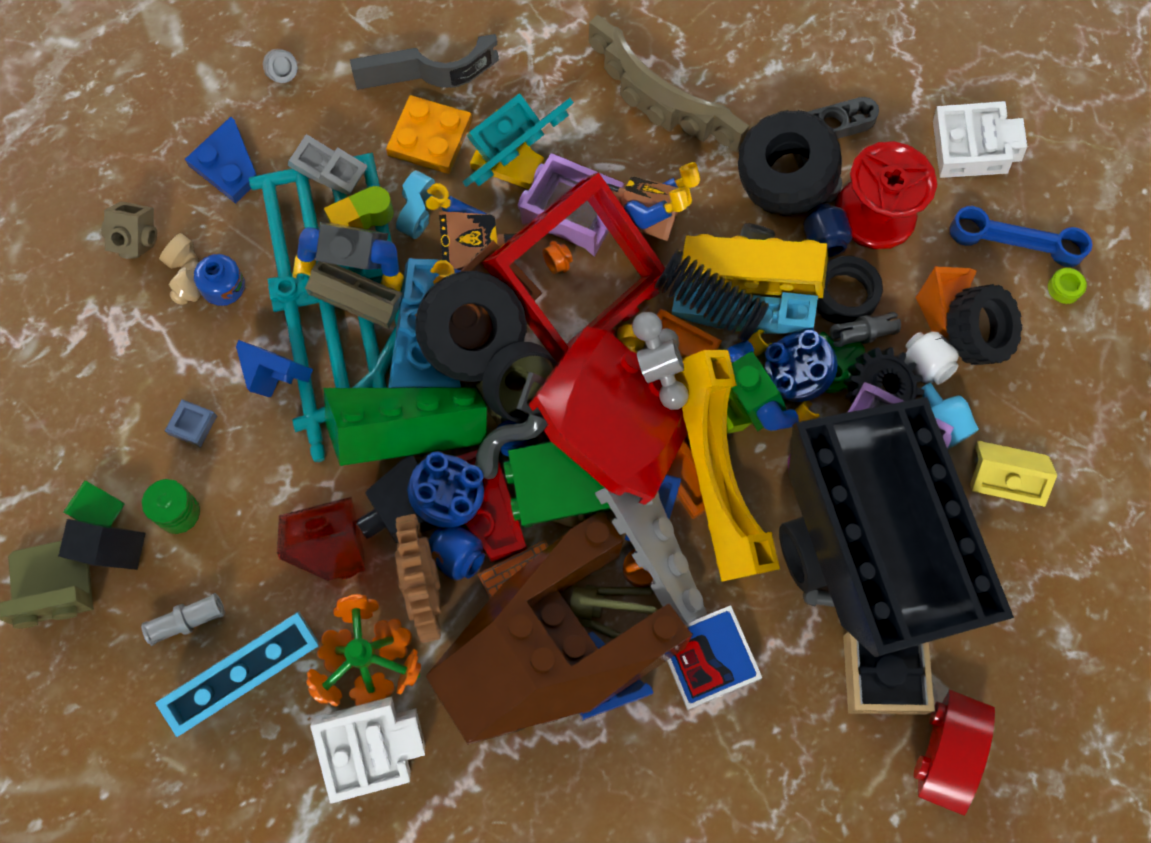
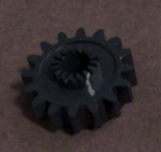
(883, 367)

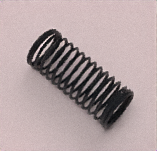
(669, 272)

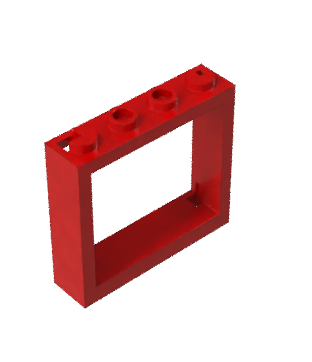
(623, 230)

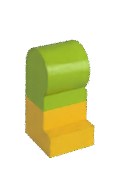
(362, 209)

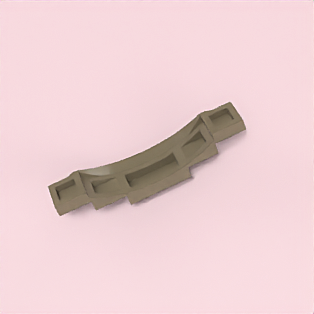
(659, 99)

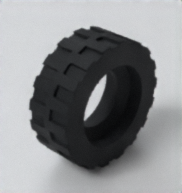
(1003, 320)

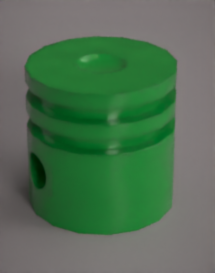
(170, 506)

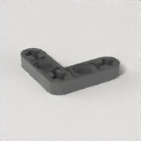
(843, 112)

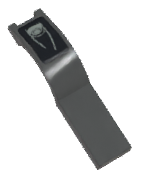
(412, 65)

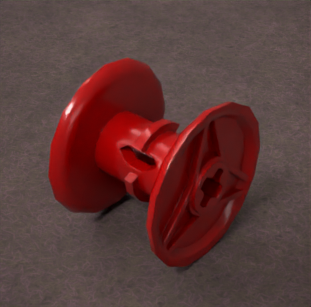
(886, 193)

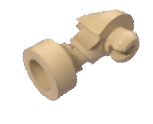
(181, 254)

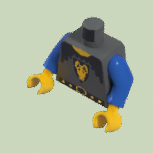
(349, 248)

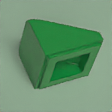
(93, 505)

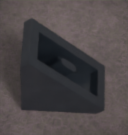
(101, 545)

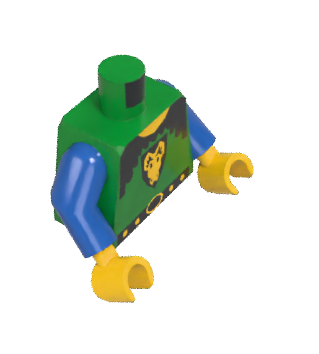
(758, 392)

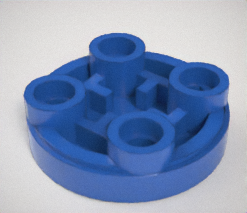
(801, 365)
(445, 490)

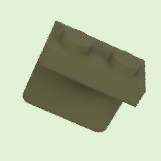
(45, 587)

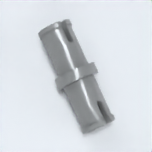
(183, 619)

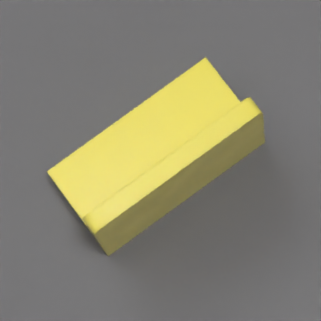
(1013, 474)

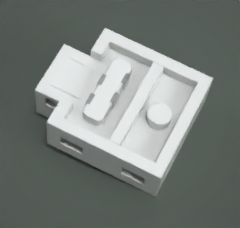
(977, 139)
(366, 748)

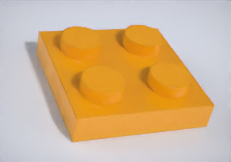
(429, 134)

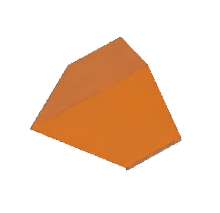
(940, 291)

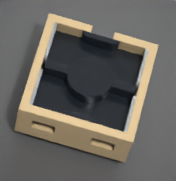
(890, 682)

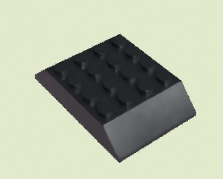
(893, 527)

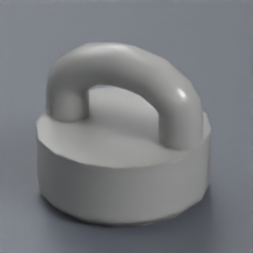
(280, 65)

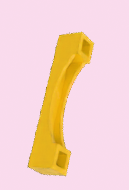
(737, 538)

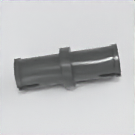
(865, 329)

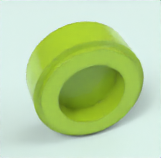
(1067, 285)

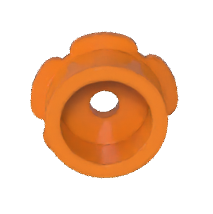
(557, 257)

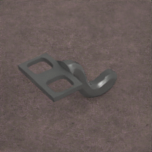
(489, 449)

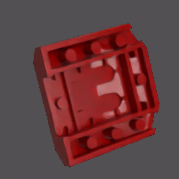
(610, 416)

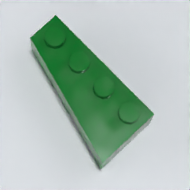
(402, 421)

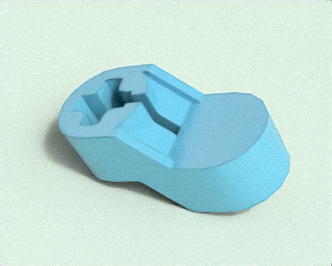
(414, 217)

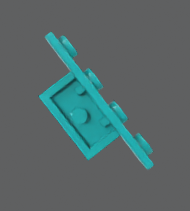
(506, 130)

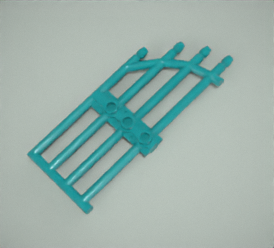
(290, 293)

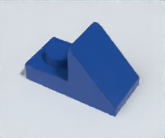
(265, 368)

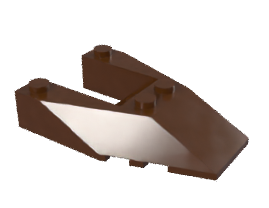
(531, 657)

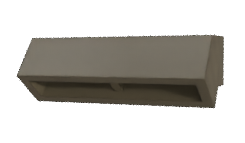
(354, 293)

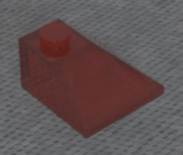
(322, 540)

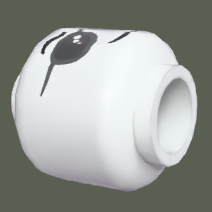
(933, 355)

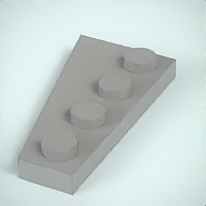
(657, 551)

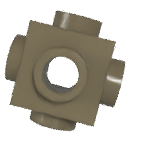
(129, 229)

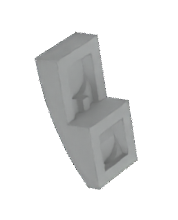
(328, 167)

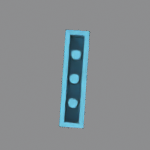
(237, 674)

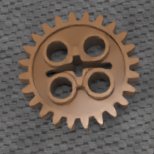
(418, 578)

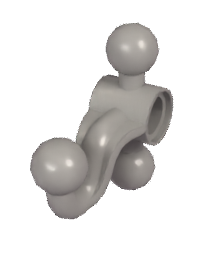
(660, 359)

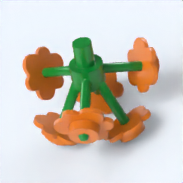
(343, 652)

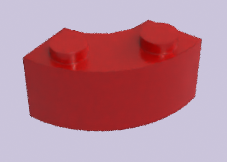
(956, 752)

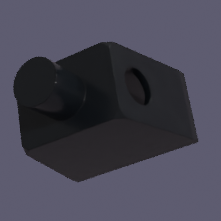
(391, 501)

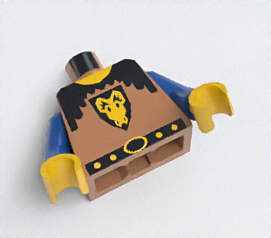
(655, 204)
(463, 231)

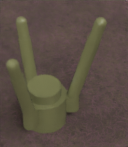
(590, 602)

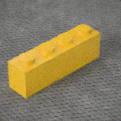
(761, 265)

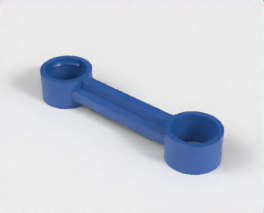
(1021, 236)

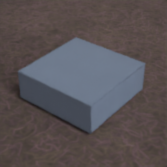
(191, 423)

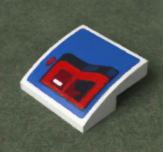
(713, 660)

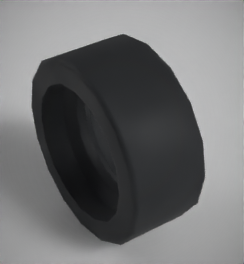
(865, 274)
(801, 555)

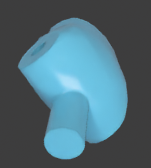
(952, 411)

